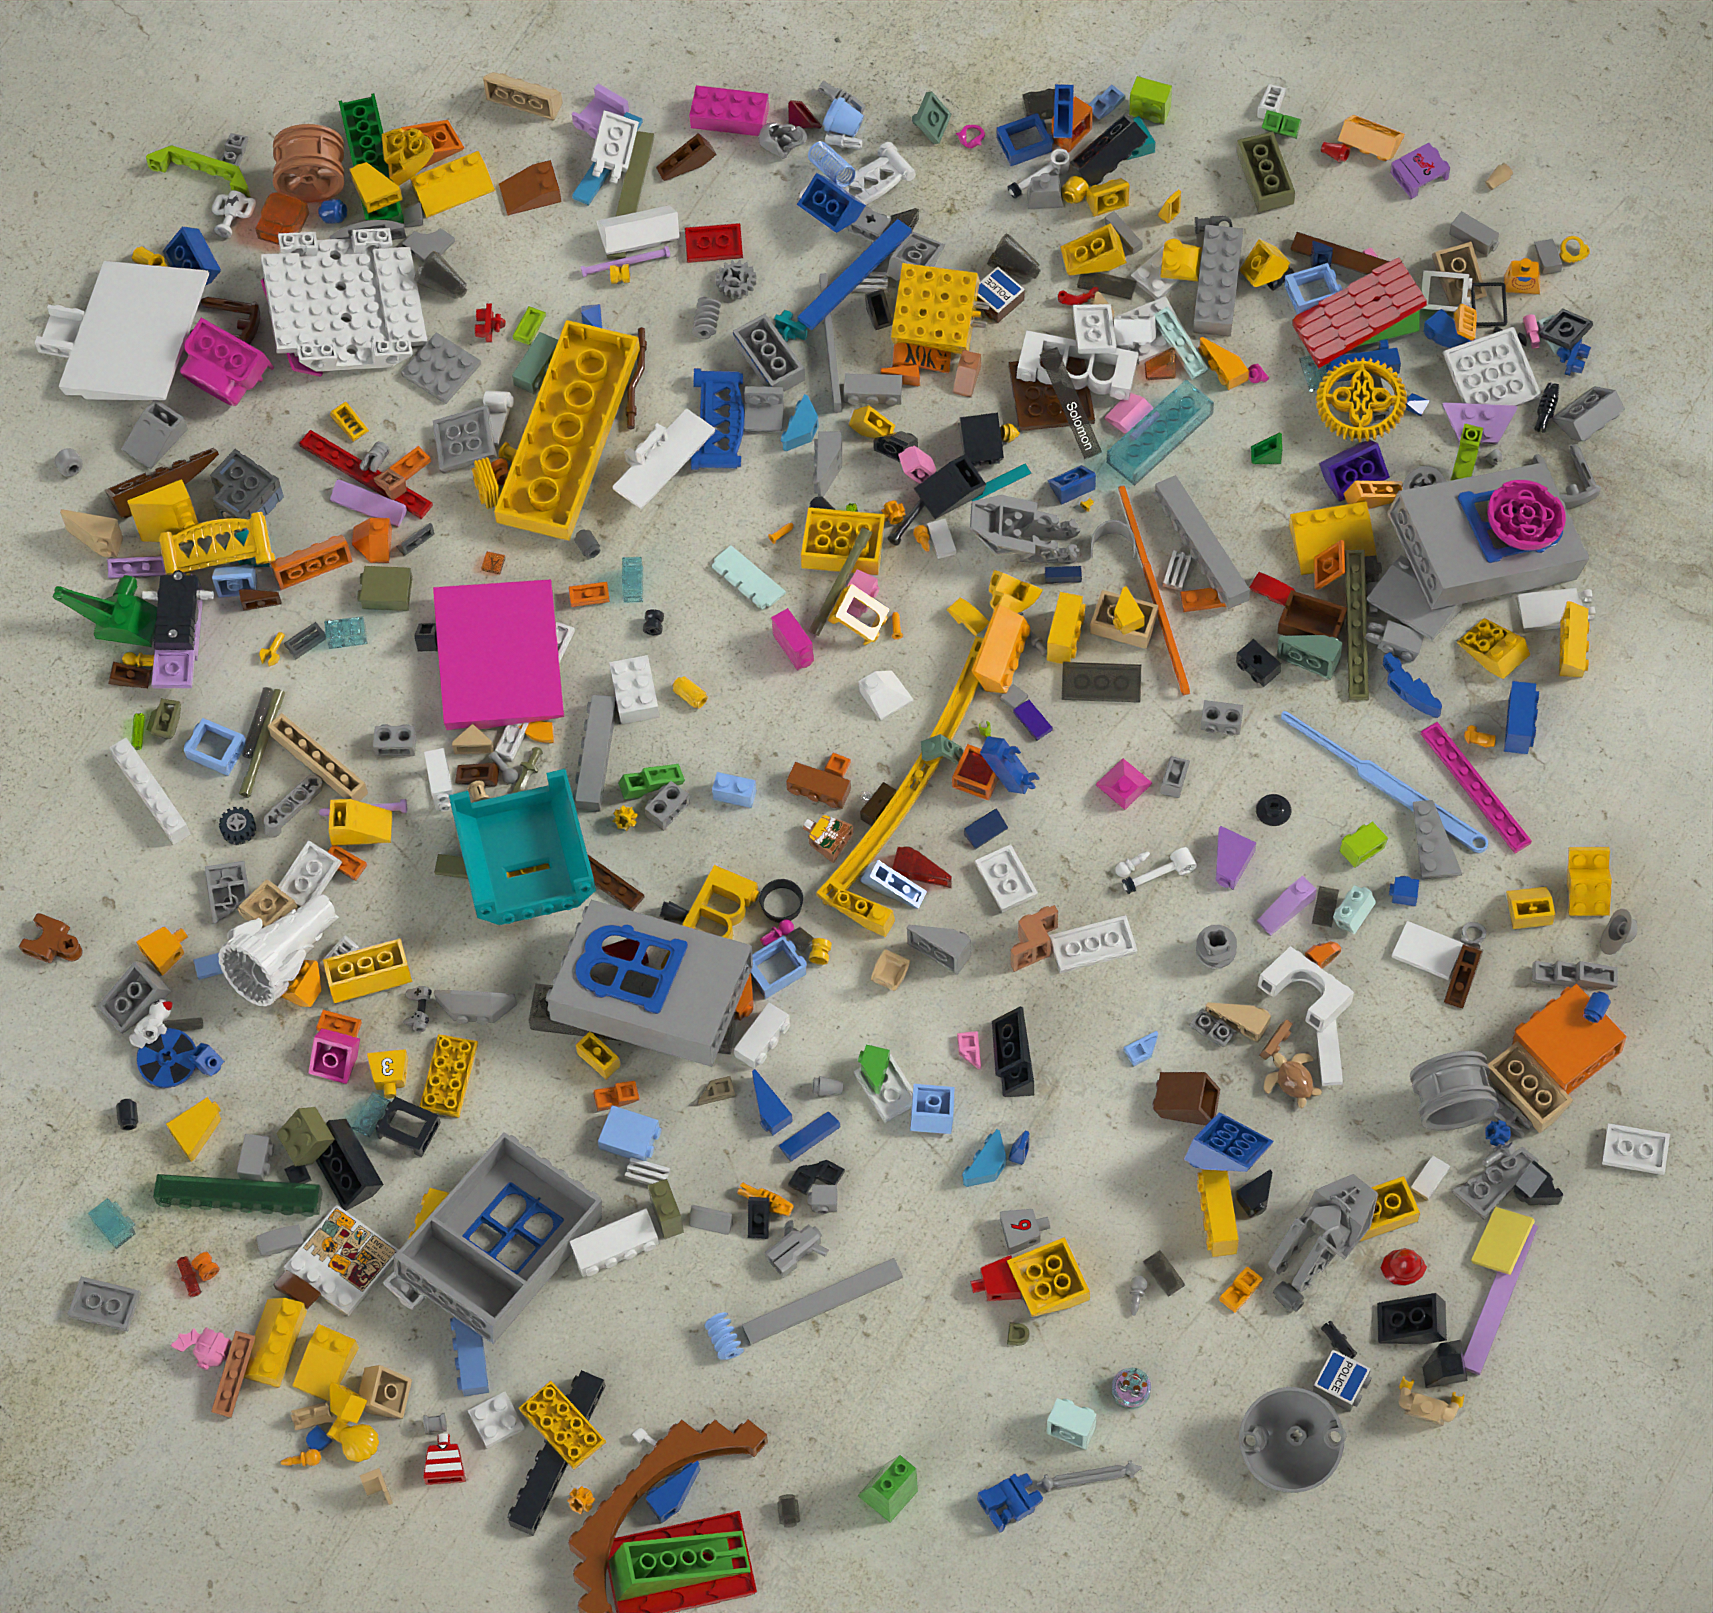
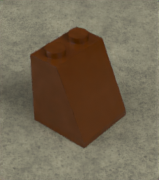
(1186, 1097)

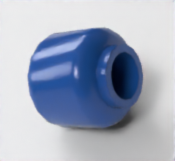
(332, 211)

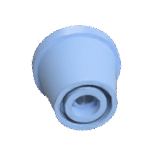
(842, 118)

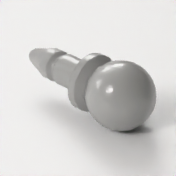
(1138, 1285)

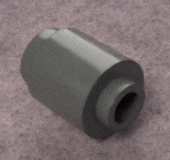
(587, 543)
(1288, 1296)

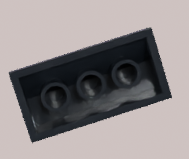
(1109, 150)
(348, 1167)

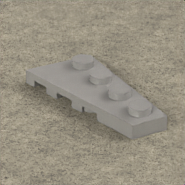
(1434, 847)
(1495, 1183)

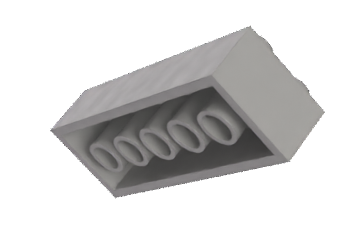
(1218, 280)

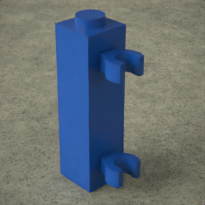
(1384, 355)
(1007, 765)

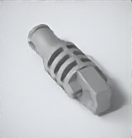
(833, 93)

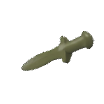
(528, 768)

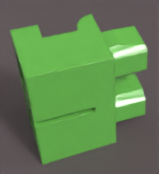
(1281, 124)

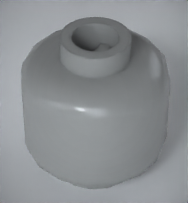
(68, 462)

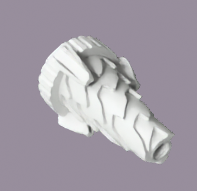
(264, 959)

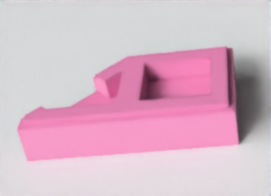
(969, 1047)

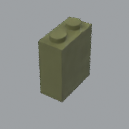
(385, 588)
(665, 1208)

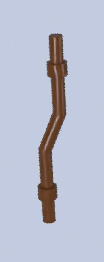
(631, 409)

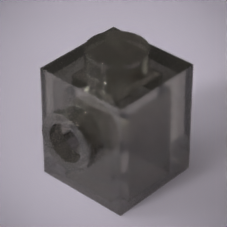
(1372, 569)

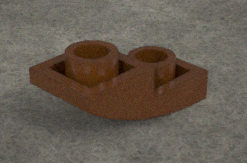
(297, 1288)

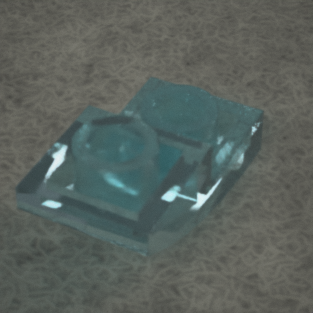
(370, 1114)

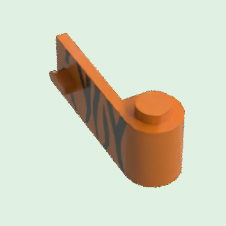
(927, 358)

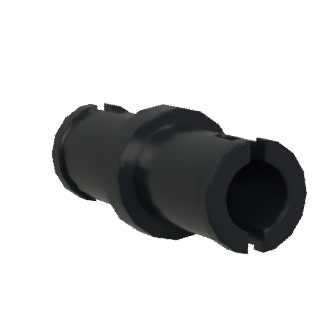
(1338, 1340)

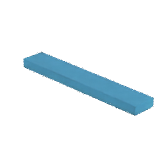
(591, 184)

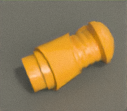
(1482, 739)

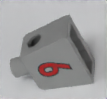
(1022, 1229)

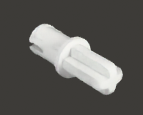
(843, 141)

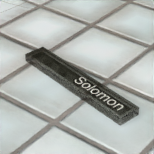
(1070, 403)

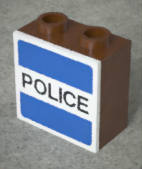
(1001, 294)

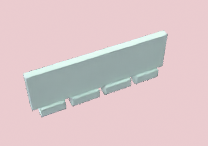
(753, 581)

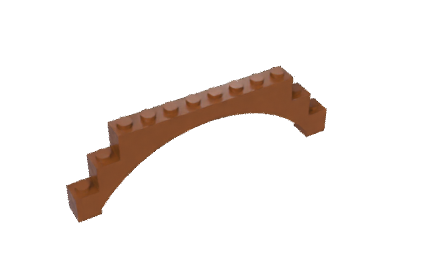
(673, 1452)

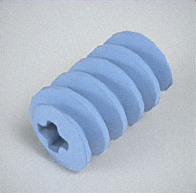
(722, 1338)

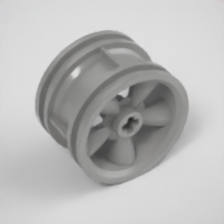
(1454, 1090)

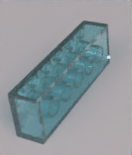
(1160, 432)

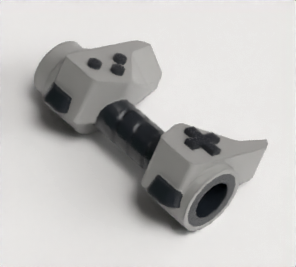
(418, 1018)

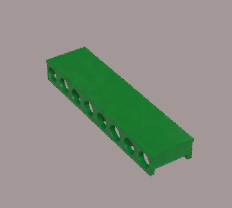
(365, 144)

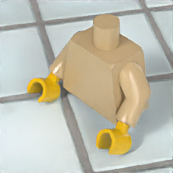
(1428, 1407)

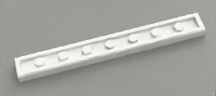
(513, 735)

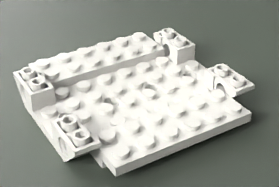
(377, 299)

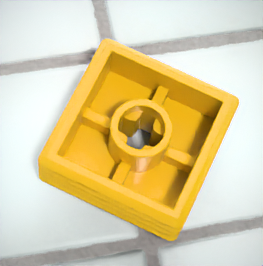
(485, 483)

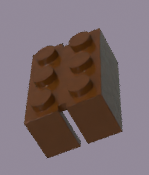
(1310, 616)

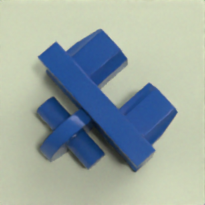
(1573, 363)

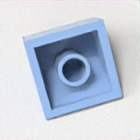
(231, 579)
(932, 1108)

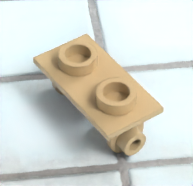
(312, 1416)

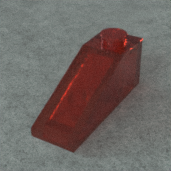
(919, 868)

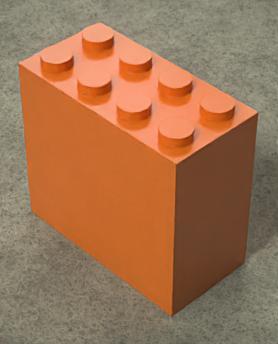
(1567, 1042)

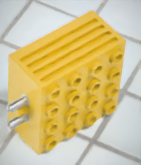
(937, 308)

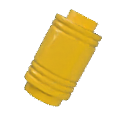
(690, 692)

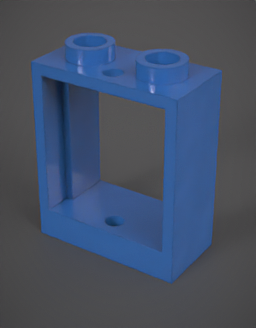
(1029, 152)

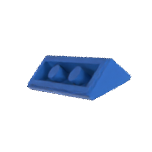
(810, 1136)

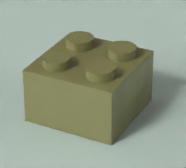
(305, 1136)

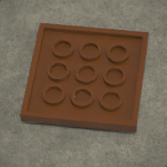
(1037, 402)

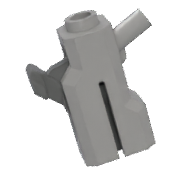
(793, 1247)

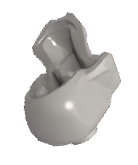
(781, 138)

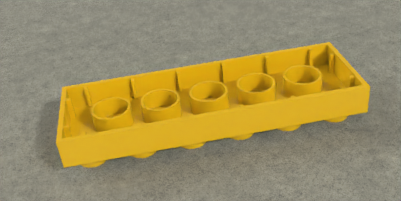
(567, 430)

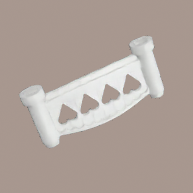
(890, 162)

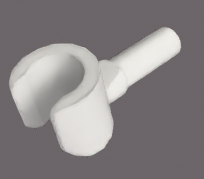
(640, 1434)

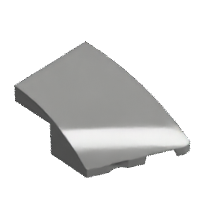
(226, 888)

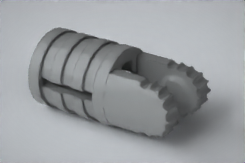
(375, 456)

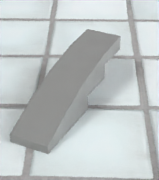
(1569, 974)

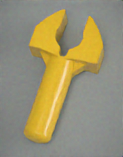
(272, 650)

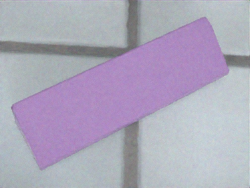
(368, 502)
(136, 567)

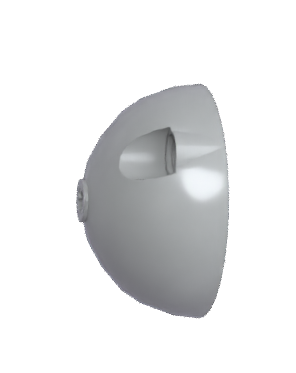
(1280, 1457)

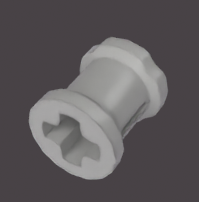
(434, 1423)

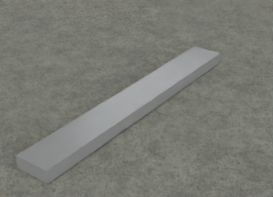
(831, 351)
(822, 1301)

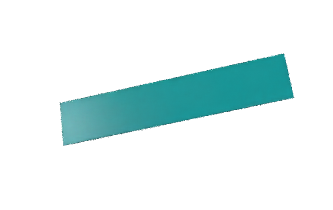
(1005, 479)

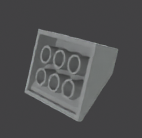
(1404, 599)

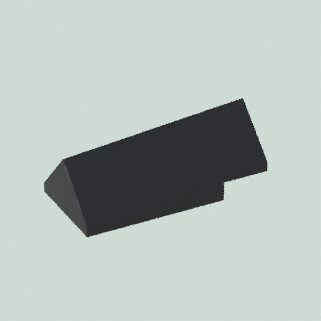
(1013, 1054)

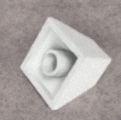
(884, 693)

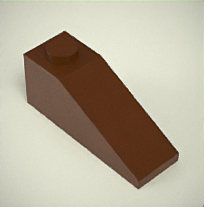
(688, 157)
(1463, 975)

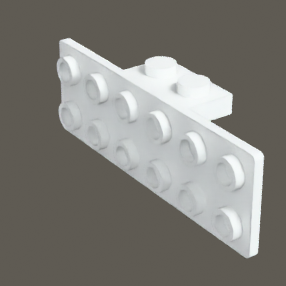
(662, 457)

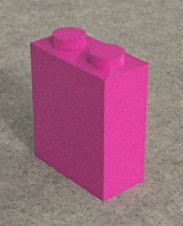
(792, 639)

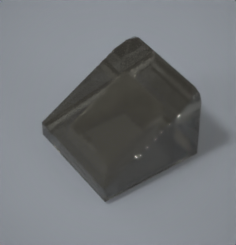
(800, 939)

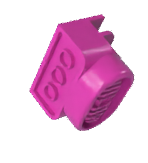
(222, 363)

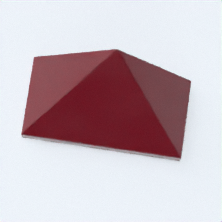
(801, 116)

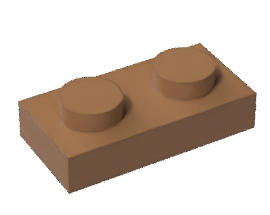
(1280, 1034)

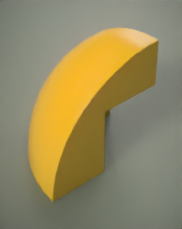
(1012, 592)

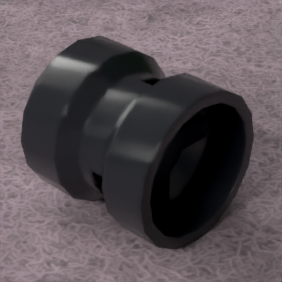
(653, 622)

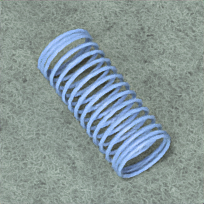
(828, 172)

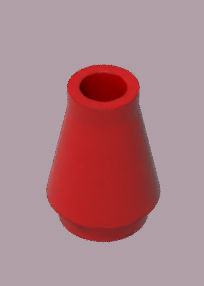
(1339, 152)

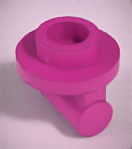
(1257, 374)

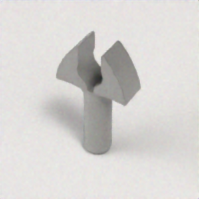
(1499, 1151)

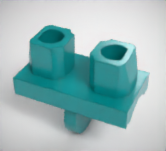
(790, 328)

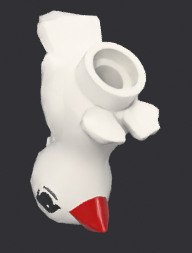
(151, 1026)

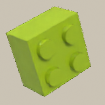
(1150, 100)

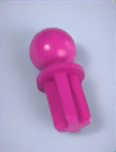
(784, 928)

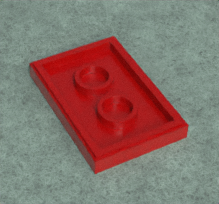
(713, 242)

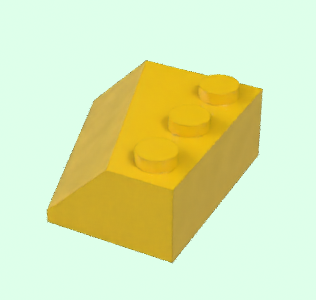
(1573, 641)

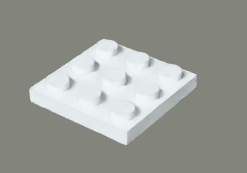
(1159, 344)

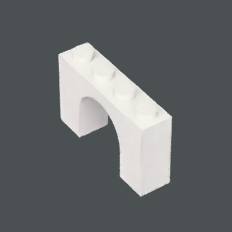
(1294, 967)

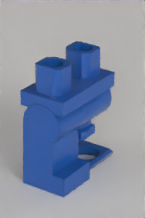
(1014, 1495)

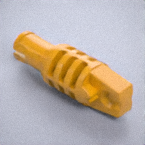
(777, 1203)

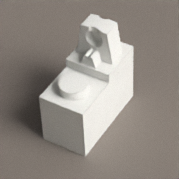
(1134, 329)

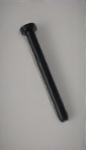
(895, 538)

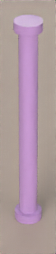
(629, 260)

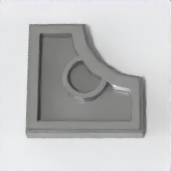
(423, 244)

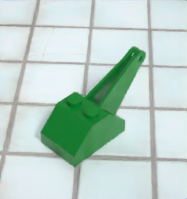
(117, 618)

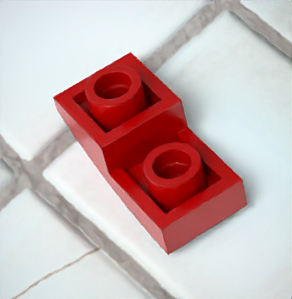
(1271, 588)

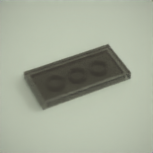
(1101, 682)

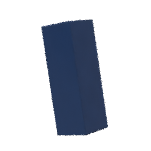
(1063, 574)

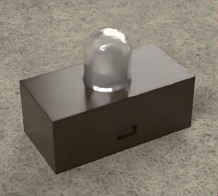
(875, 803)

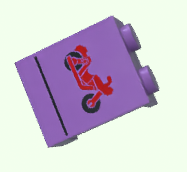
(1419, 168)

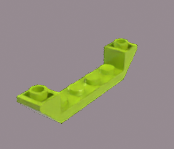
(162, 158)
(1467, 452)

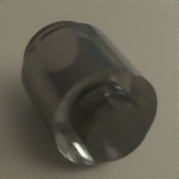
(788, 1510)

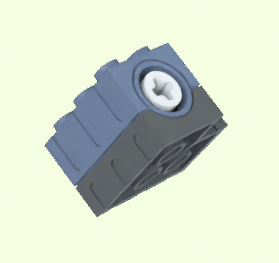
(243, 488)

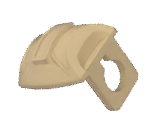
(890, 970)

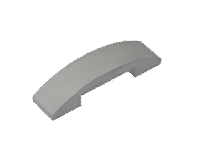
(396, 229)

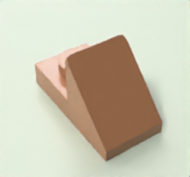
(392, 483)

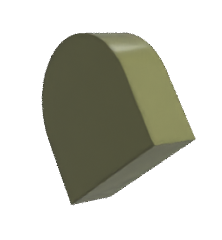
(1017, 1334)

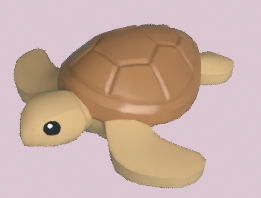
(1293, 1078)

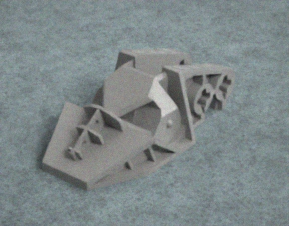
(1003, 518)
(1345, 1214)

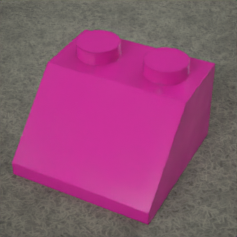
(333, 1055)

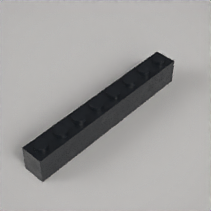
(549, 1464)

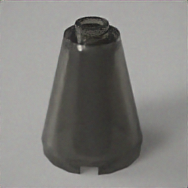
(1014, 259)
(440, 277)

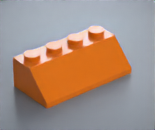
(311, 561)

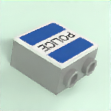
(1342, 1380)

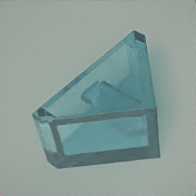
(1312, 373)

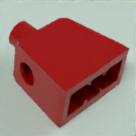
(997, 1281)

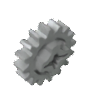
(735, 279)

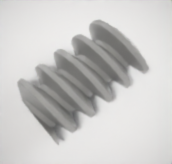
(706, 318)

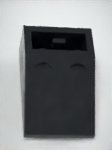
(951, 487)

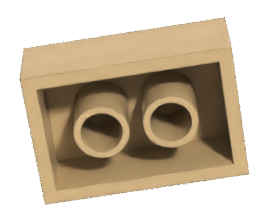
(1103, 617)

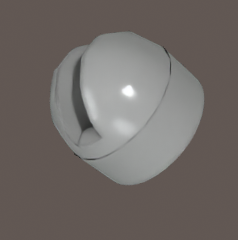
(1493, 456)

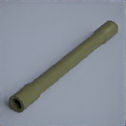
(859, 544)
(249, 779)

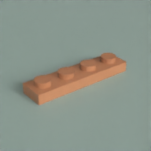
(233, 1374)

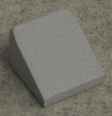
(413, 216)

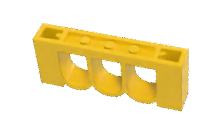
(729, 886)

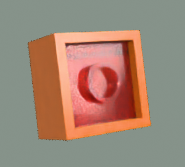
(1081, 125)
(974, 774)

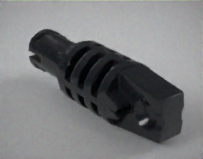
(1547, 406)

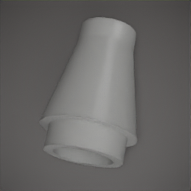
(826, 1086)

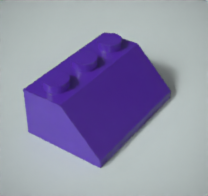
(1357, 463)

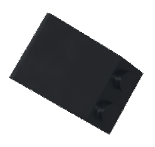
(1412, 1320)

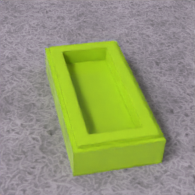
(529, 325)

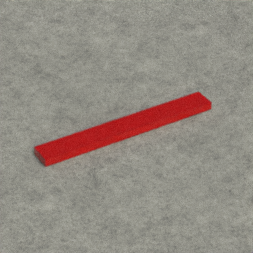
(350, 466)

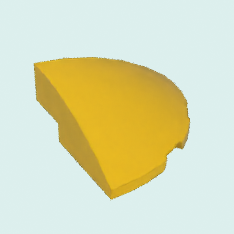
(406, 153)

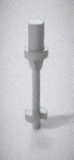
(1037, 641)

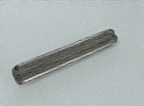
(257, 722)

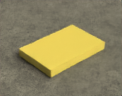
(1502, 1240)

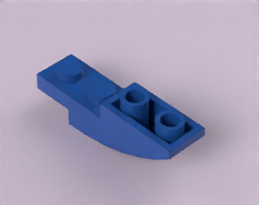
(1412, 692)

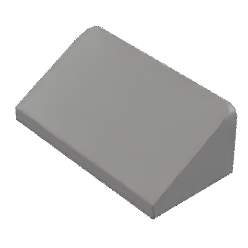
(710, 1219)

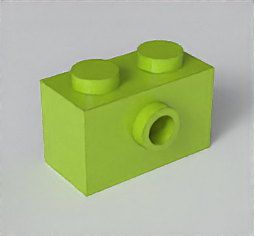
(1363, 844)

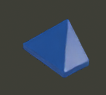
(592, 315)

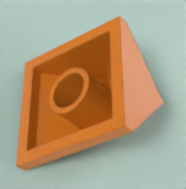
(1329, 565)

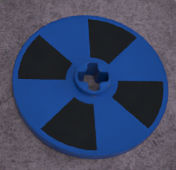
(168, 1073)

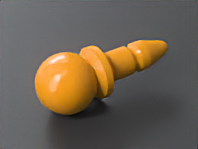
(921, 534)
(311, 1457)

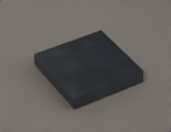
(1566, 329)

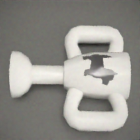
(233, 206)

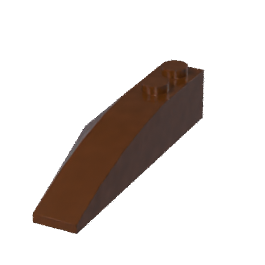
(161, 477)

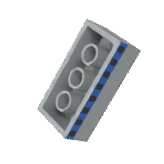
(768, 354)

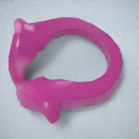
(974, 142)

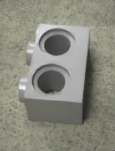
(1222, 712)
(394, 745)
(671, 808)

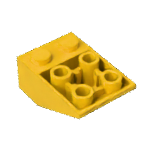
(1495, 647)
(358, 823)

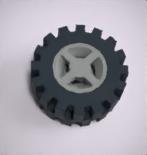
(230, 825)

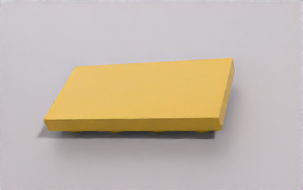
(448, 1075)
(562, 1425)

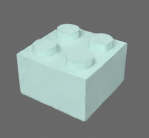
(1071, 1423)

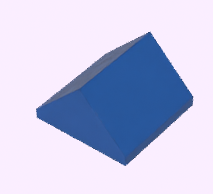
(1073, 484)

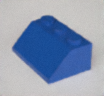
(830, 203)
(191, 251)

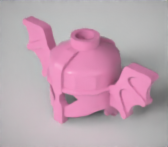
(209, 1347)

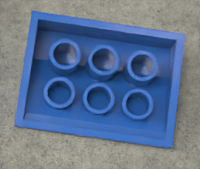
(1226, 1146)

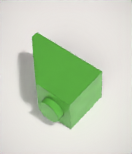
(874, 1065)

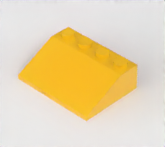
(163, 511)
(1322, 528)
(831, 536)

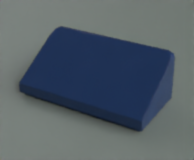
(1320, 254)
(985, 828)

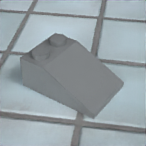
(914, 250)
(941, 944)
(133, 996)

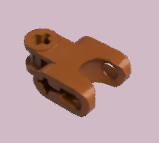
(52, 942)

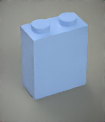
(629, 1134)

